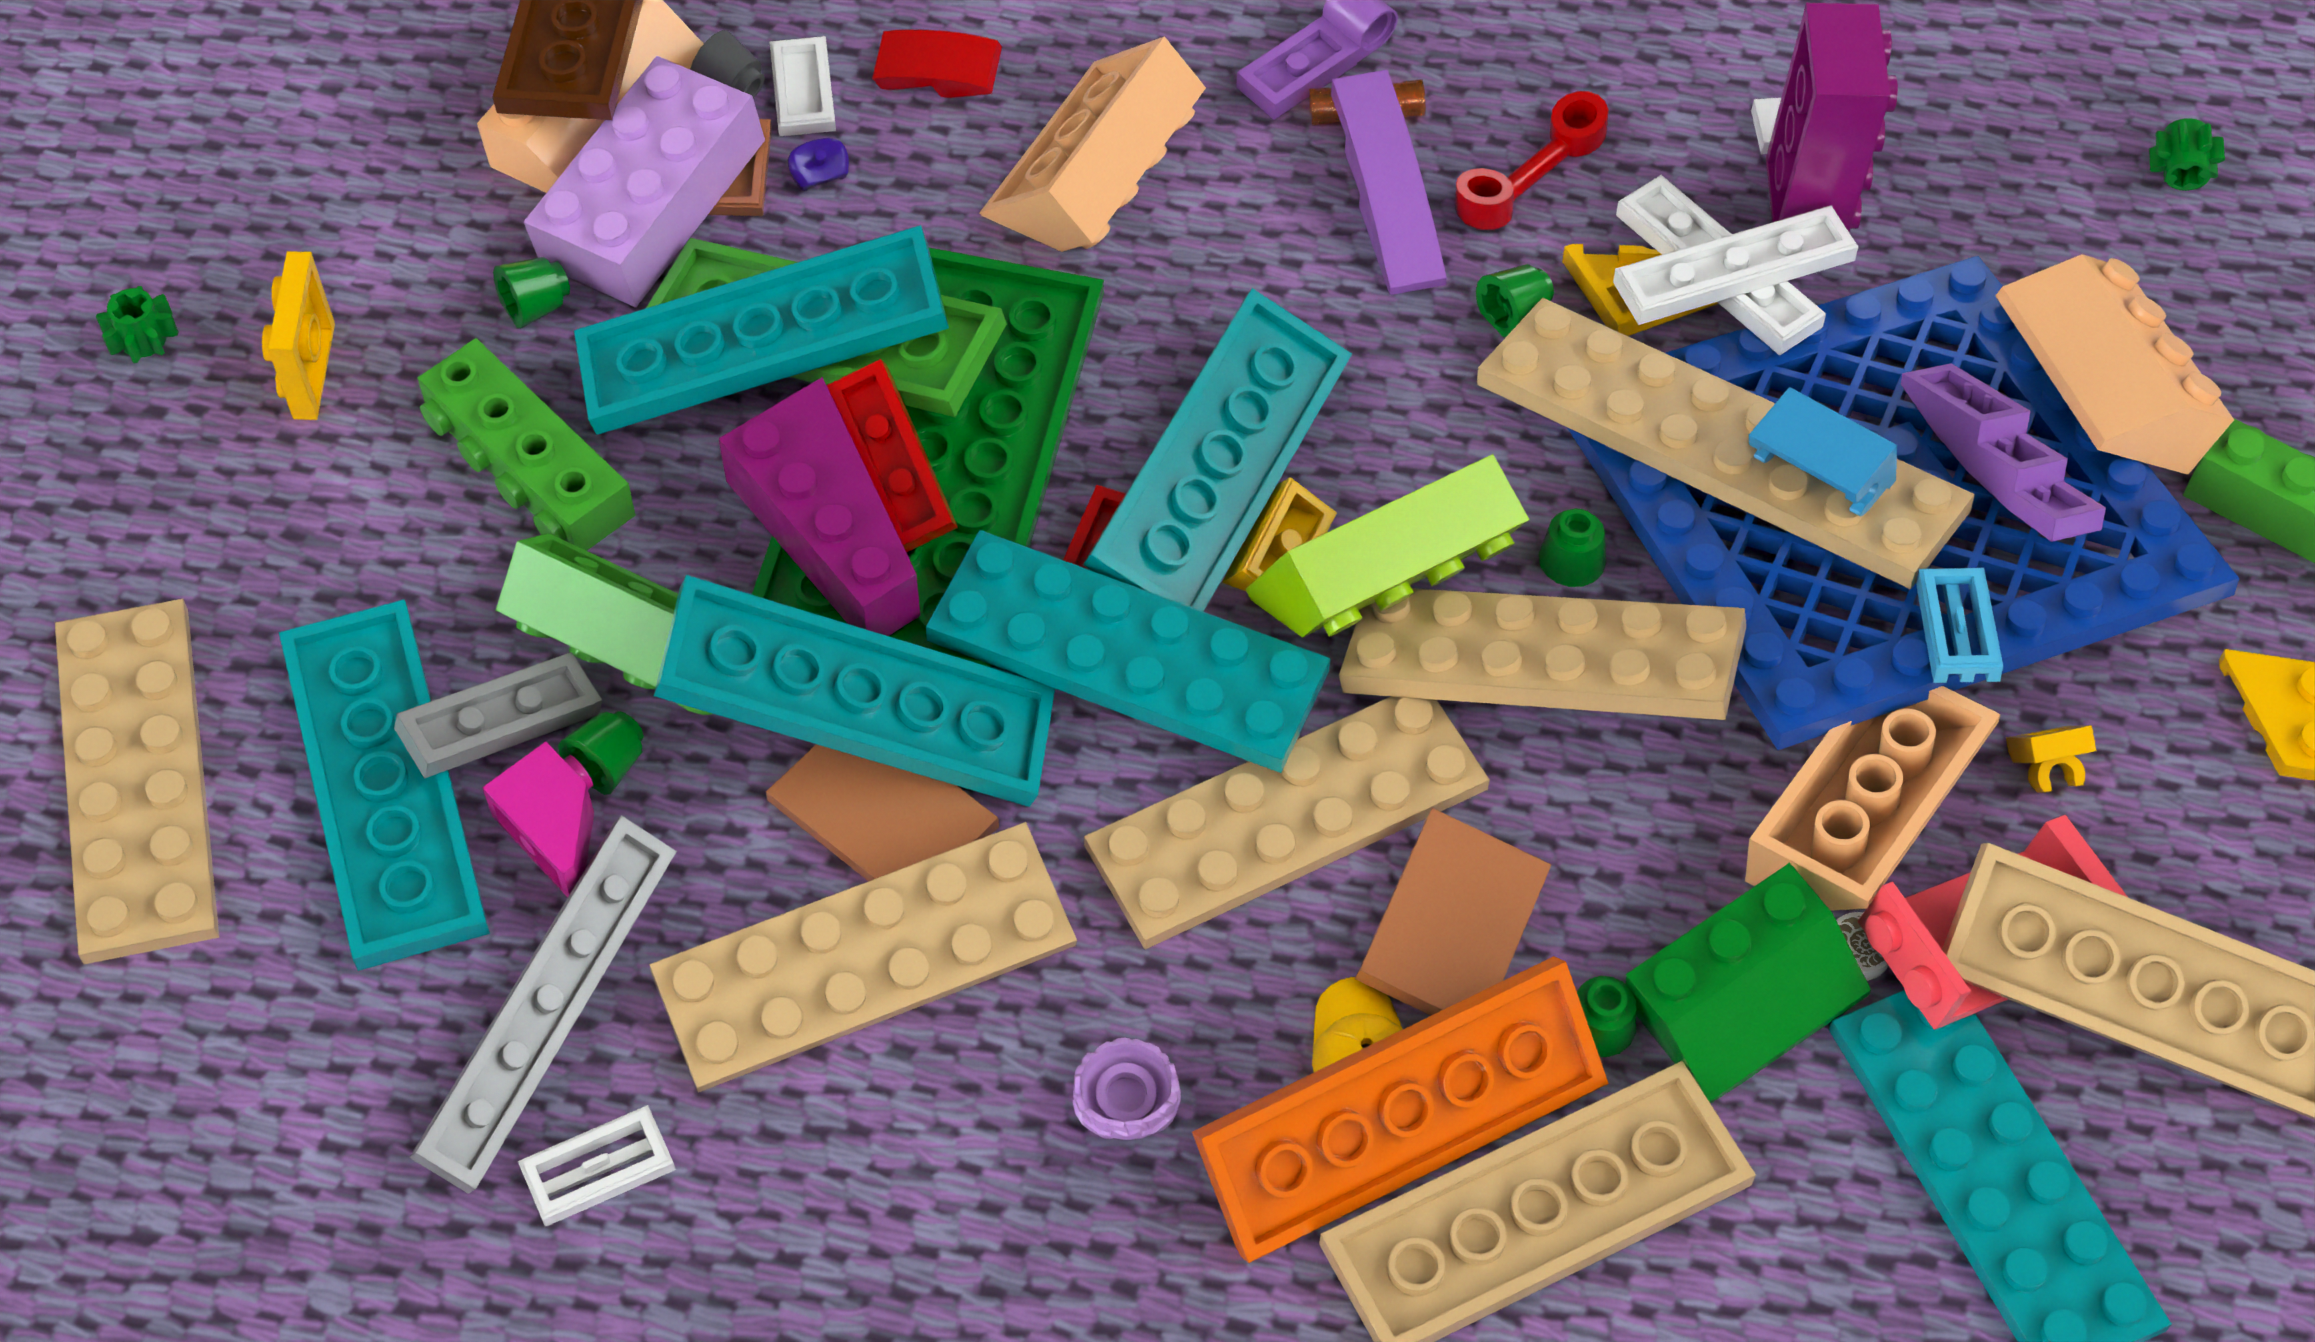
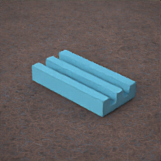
(1963, 662)

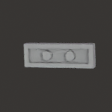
(497, 714)

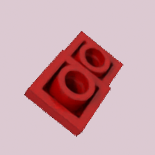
(946, 60)

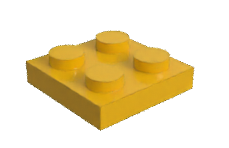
(300, 335)

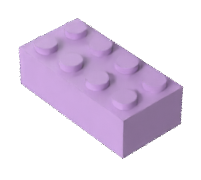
(646, 180)

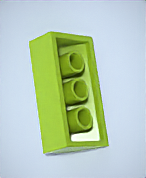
(1391, 549)

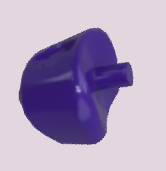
(818, 162)

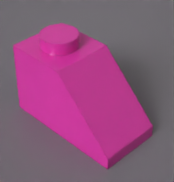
(546, 812)

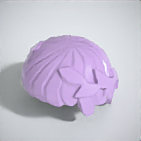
(1126, 1090)

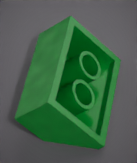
(1748, 983)

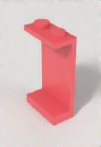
(1914, 928)

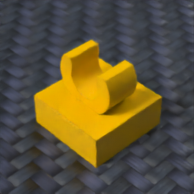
(2050, 748)

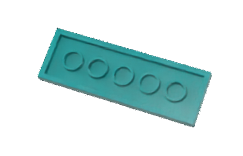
(759, 330)
(1220, 455)
(1129, 650)
(855, 691)
(387, 829)
(1998, 1177)

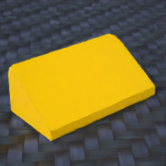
(1286, 521)

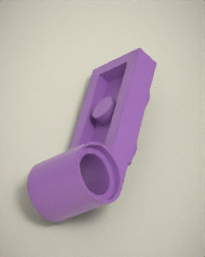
(1317, 54)

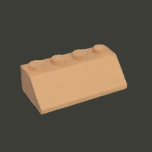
(544, 146)
(1097, 147)
(2117, 362)
(1868, 797)

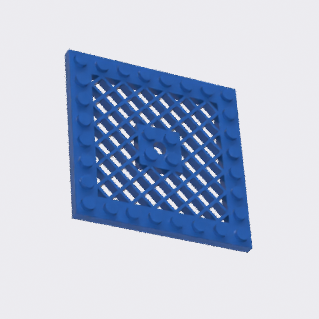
(1807, 690)

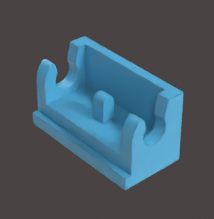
(1827, 448)

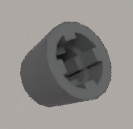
(729, 63)

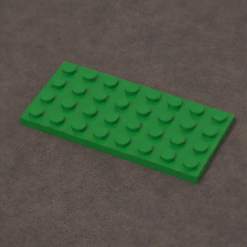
(1001, 442)

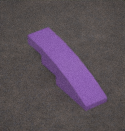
(1388, 182)
(1993, 445)

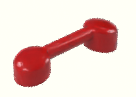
(1576, 130)

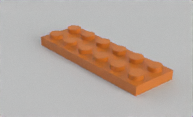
(1400, 1108)

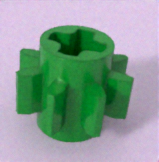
(2187, 154)
(137, 323)

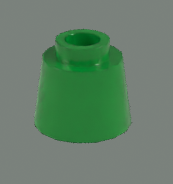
(530, 288)
(1511, 294)
(1574, 548)
(605, 748)
(1609, 1013)

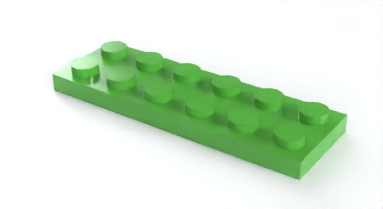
(928, 371)

